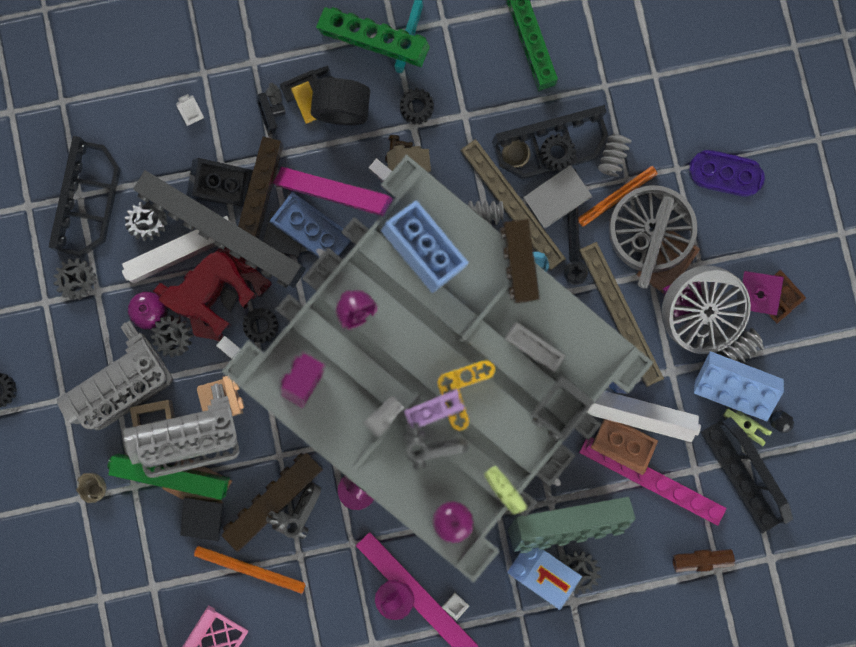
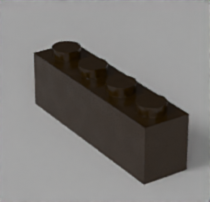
(520, 261)

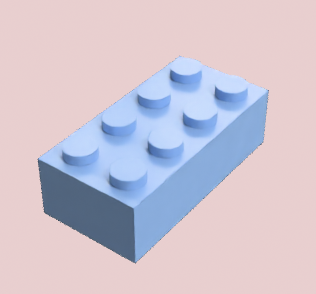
(424, 246)
(739, 386)

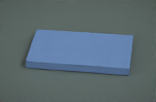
(309, 226)

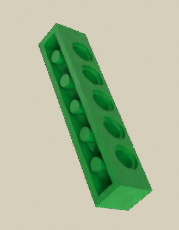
(532, 43)
(413, 55)

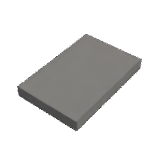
(557, 196)

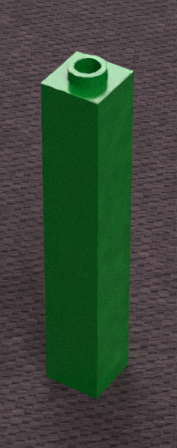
(187, 481)

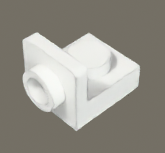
(189, 109)

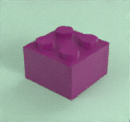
(302, 380)

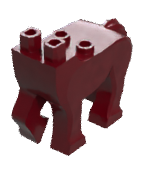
(203, 289)

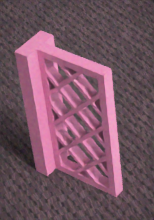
(205, 623)

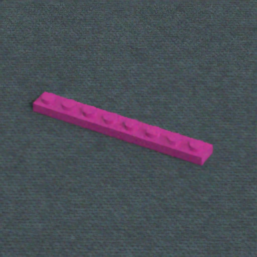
(661, 485)

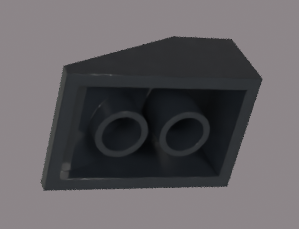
(218, 182)

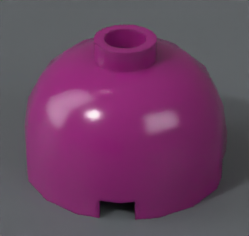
(354, 308)
(145, 310)
(453, 522)

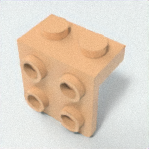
(230, 389)

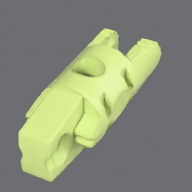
(740, 418)
(505, 490)

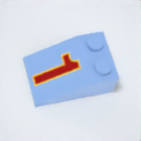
(545, 576)

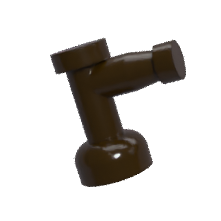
(395, 141)

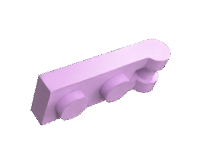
(434, 409)

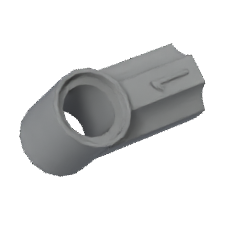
(381, 419)

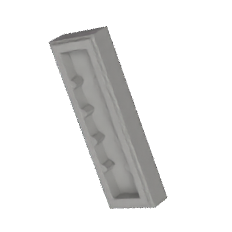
(534, 347)

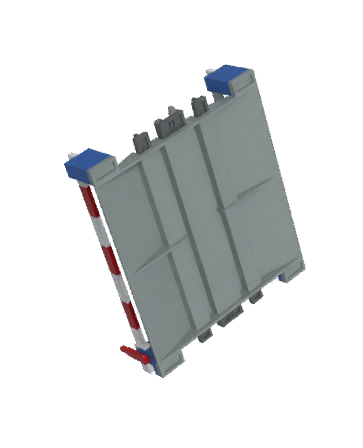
(415, 342)

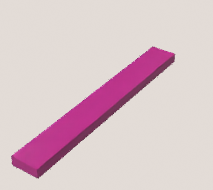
(333, 191)
(423, 602)

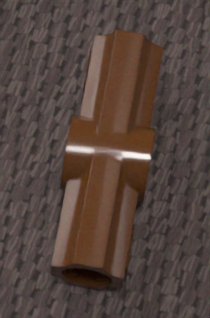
(703, 560)

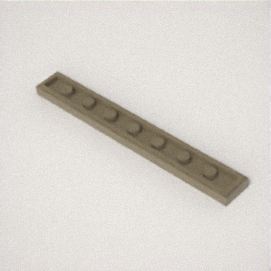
(511, 201)
(618, 307)

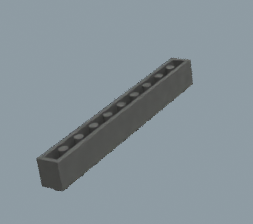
(218, 228)

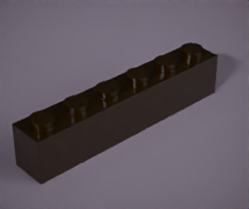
(260, 186)
(275, 499)

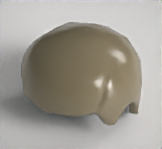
(516, 154)
(91, 487)

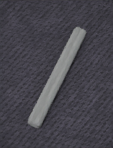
(655, 243)

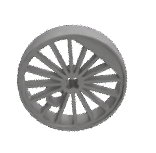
(680, 206)
(706, 309)

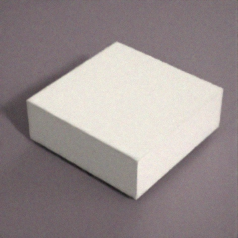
(455, 606)

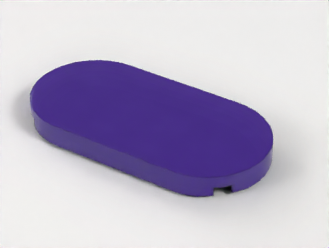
(726, 173)

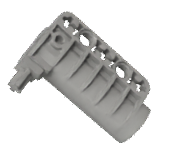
(116, 384)
(185, 438)

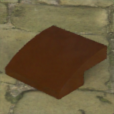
(789, 298)

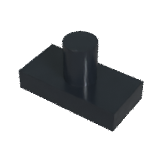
(269, 113)

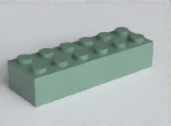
(571, 524)

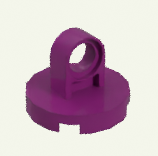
(352, 495)
(394, 600)

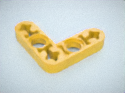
(458, 383)

